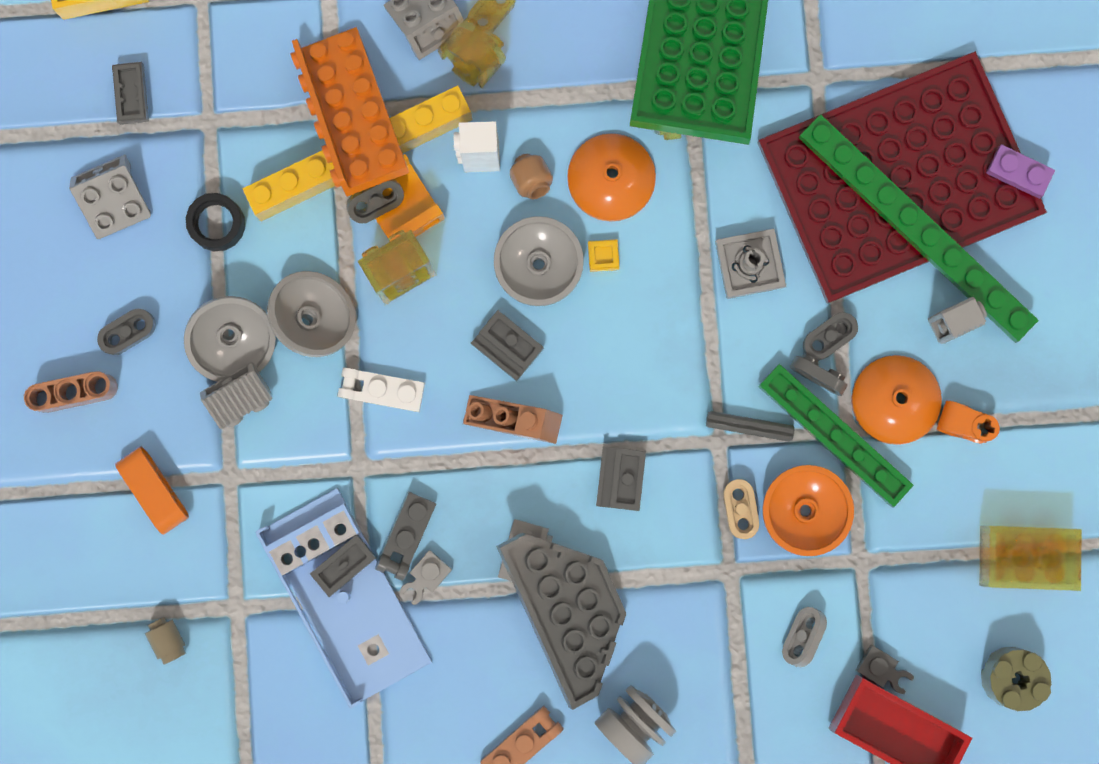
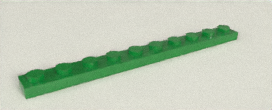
(917, 228)

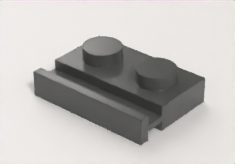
(507, 345)
(621, 478)

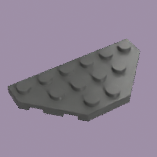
(569, 608)

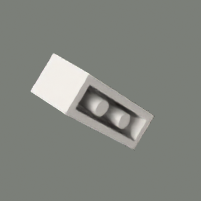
(477, 146)

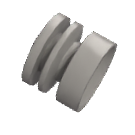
(635, 726)

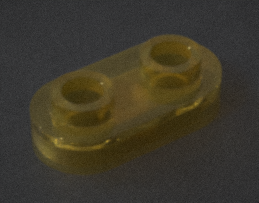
(492, 11)

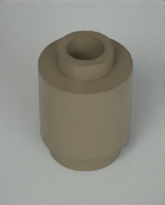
(165, 640)

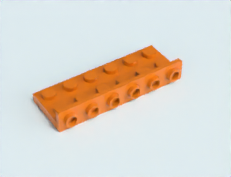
(349, 112)

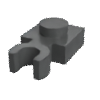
(880, 668)

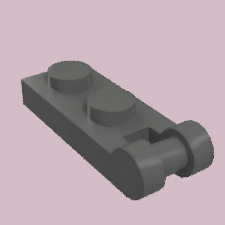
(405, 535)

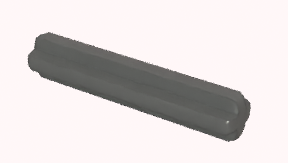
(750, 426)

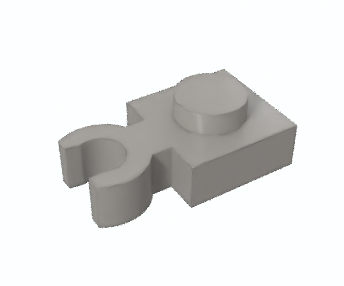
(428, 574)

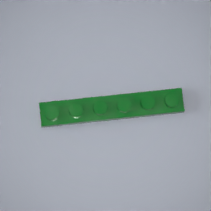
(836, 436)

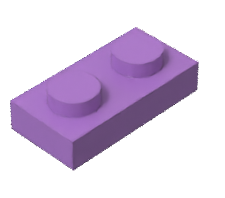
(1020, 171)

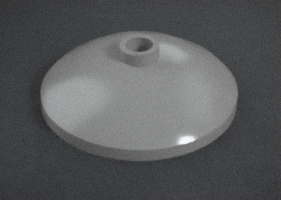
(538, 240)
(321, 303)
(219, 355)

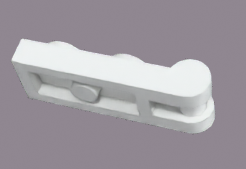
(382, 390)

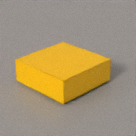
(603, 255)

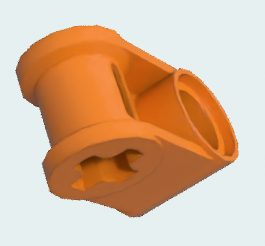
(962, 422)

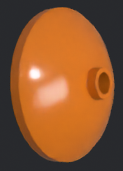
(605, 196)
(876, 402)
(829, 514)

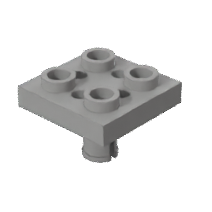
(761, 249)

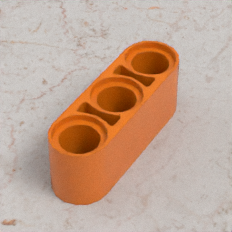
(152, 490)

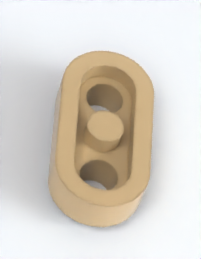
(739, 509)

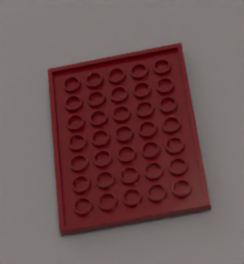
(932, 143)

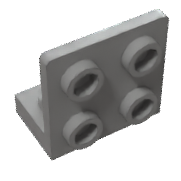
(424, 22)
(109, 197)

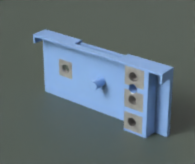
(355, 615)

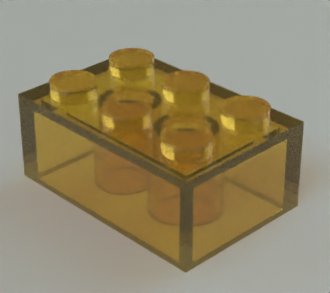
(396, 266)
(1030, 558)

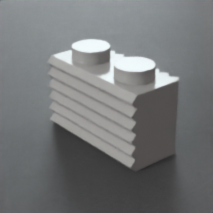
(958, 320)
(236, 396)

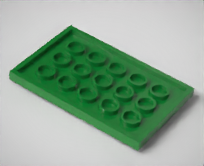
(700, 68)

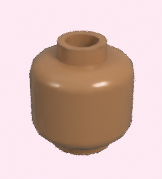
(531, 176)

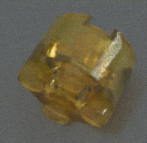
(473, 52)

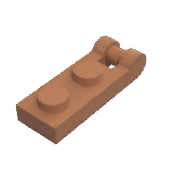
(524, 741)

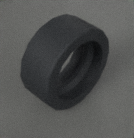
(198, 207)

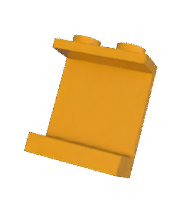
(417, 210)

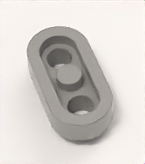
(804, 637)

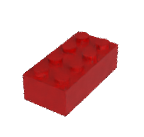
(896, 728)

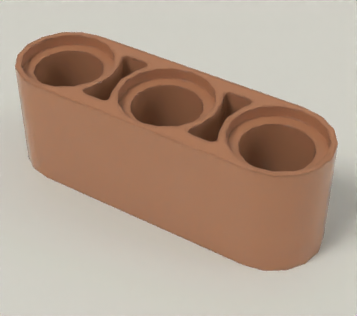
(57, 389)

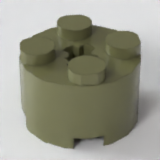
(1033, 683)

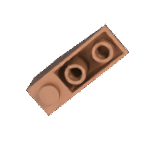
(513, 419)

